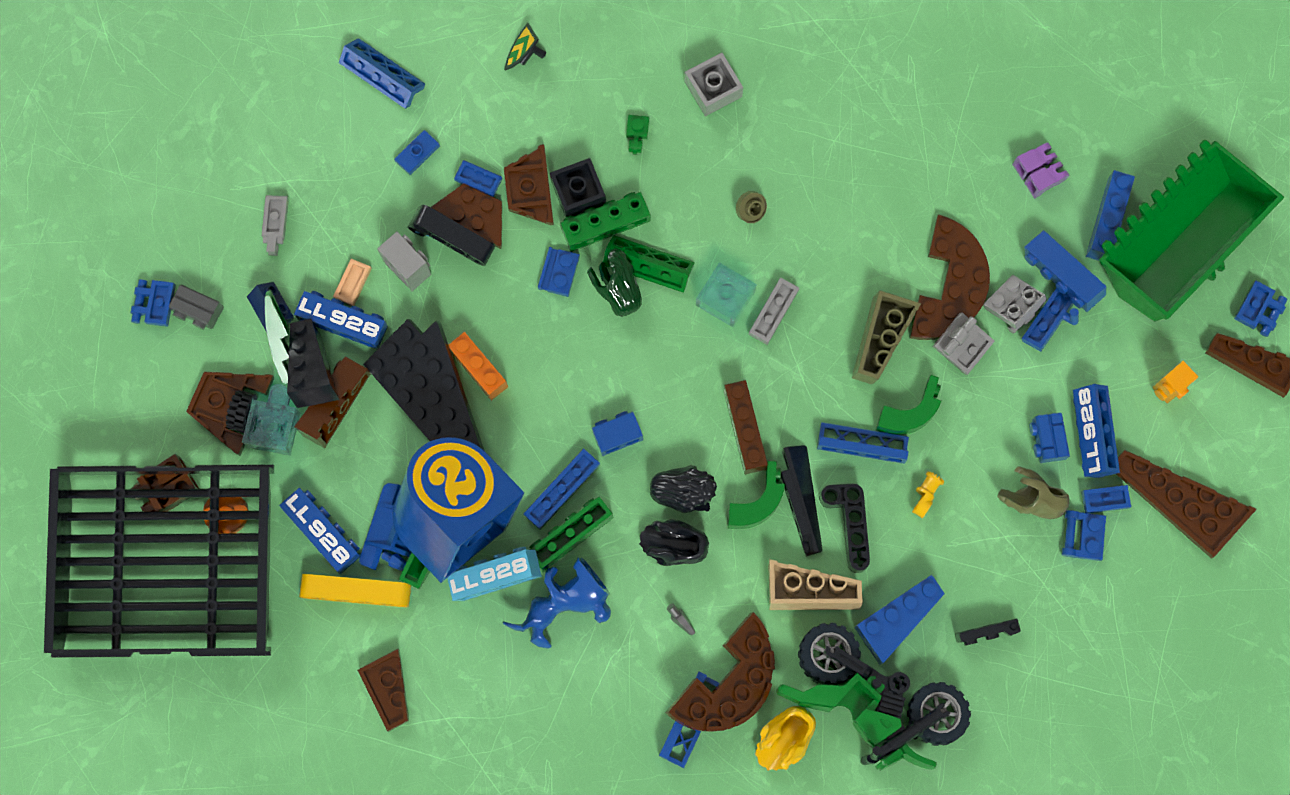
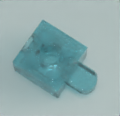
(272, 423)

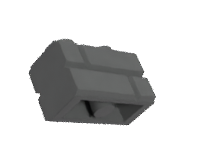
(196, 307)

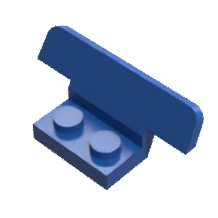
(382, 531)

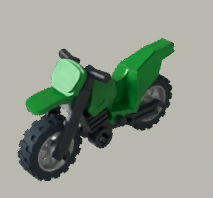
(874, 700)

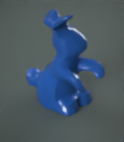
(580, 594)

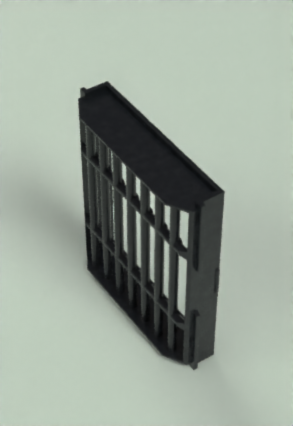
(59, 560)

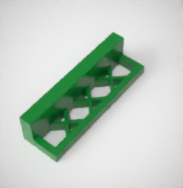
(649, 268)

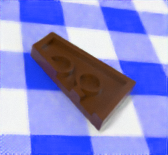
(386, 688)

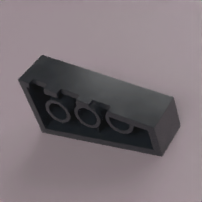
(308, 367)

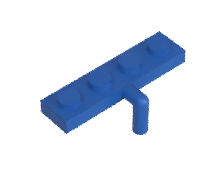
(1049, 319)

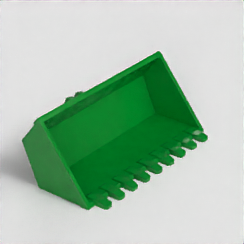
(1187, 231)

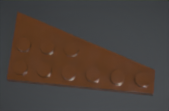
(1191, 507)

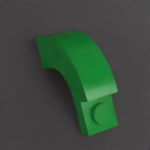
(908, 421)
(752, 514)

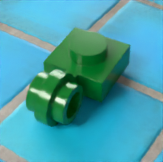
(638, 129)

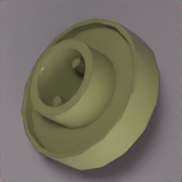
(751, 207)

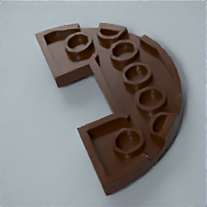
(964, 284)
(740, 691)

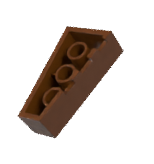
(323, 419)

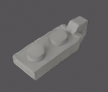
(274, 222)

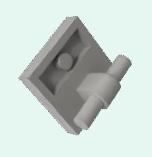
(1015, 303)
(963, 343)

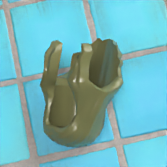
(1037, 497)

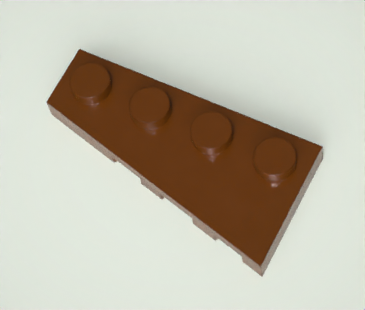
(1255, 363)

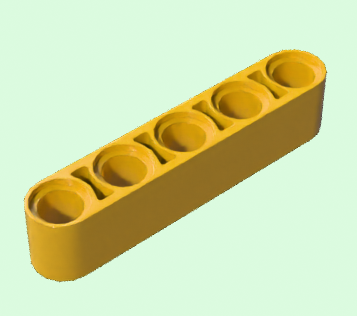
(355, 590)

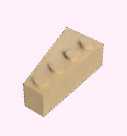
(810, 589)

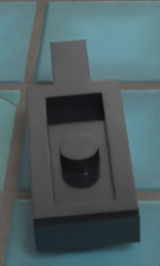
(990, 631)

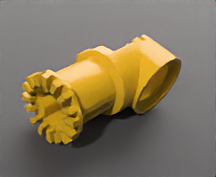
(927, 492)

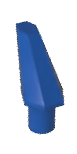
(394, 560)

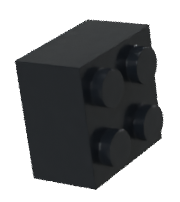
(578, 188)

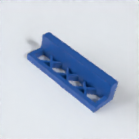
(379, 74)
(861, 448)
(676, 731)

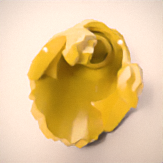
(785, 738)

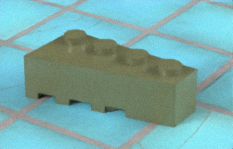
(883, 331)

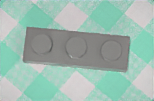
(773, 311)

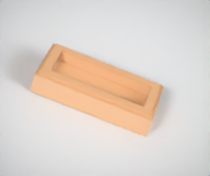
(352, 282)

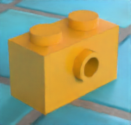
(1175, 383)

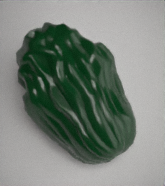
(620, 287)

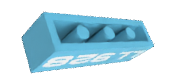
(494, 574)

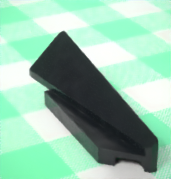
(801, 497)

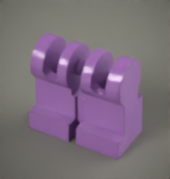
(1039, 179)

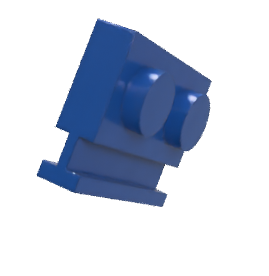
(558, 271)

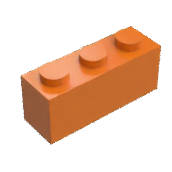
(478, 366)

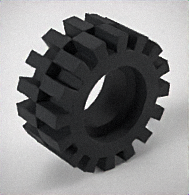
(239, 410)

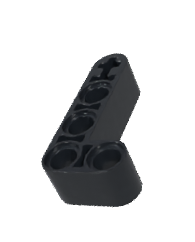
(451, 234)
(851, 528)

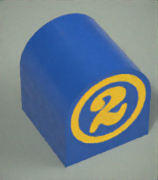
(452, 504)

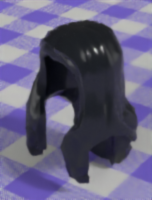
(683, 489)
(674, 543)

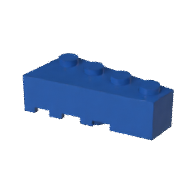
(895, 621)

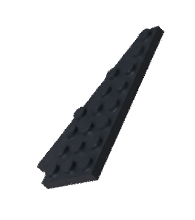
(425, 382)

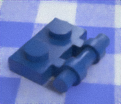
(1254, 306)
(158, 308)

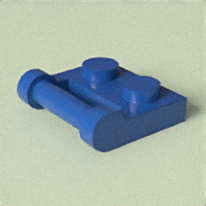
(1091, 535)

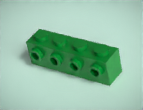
(605, 221)
(571, 533)

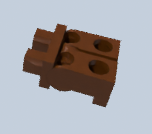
(165, 481)

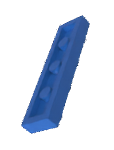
(561, 489)

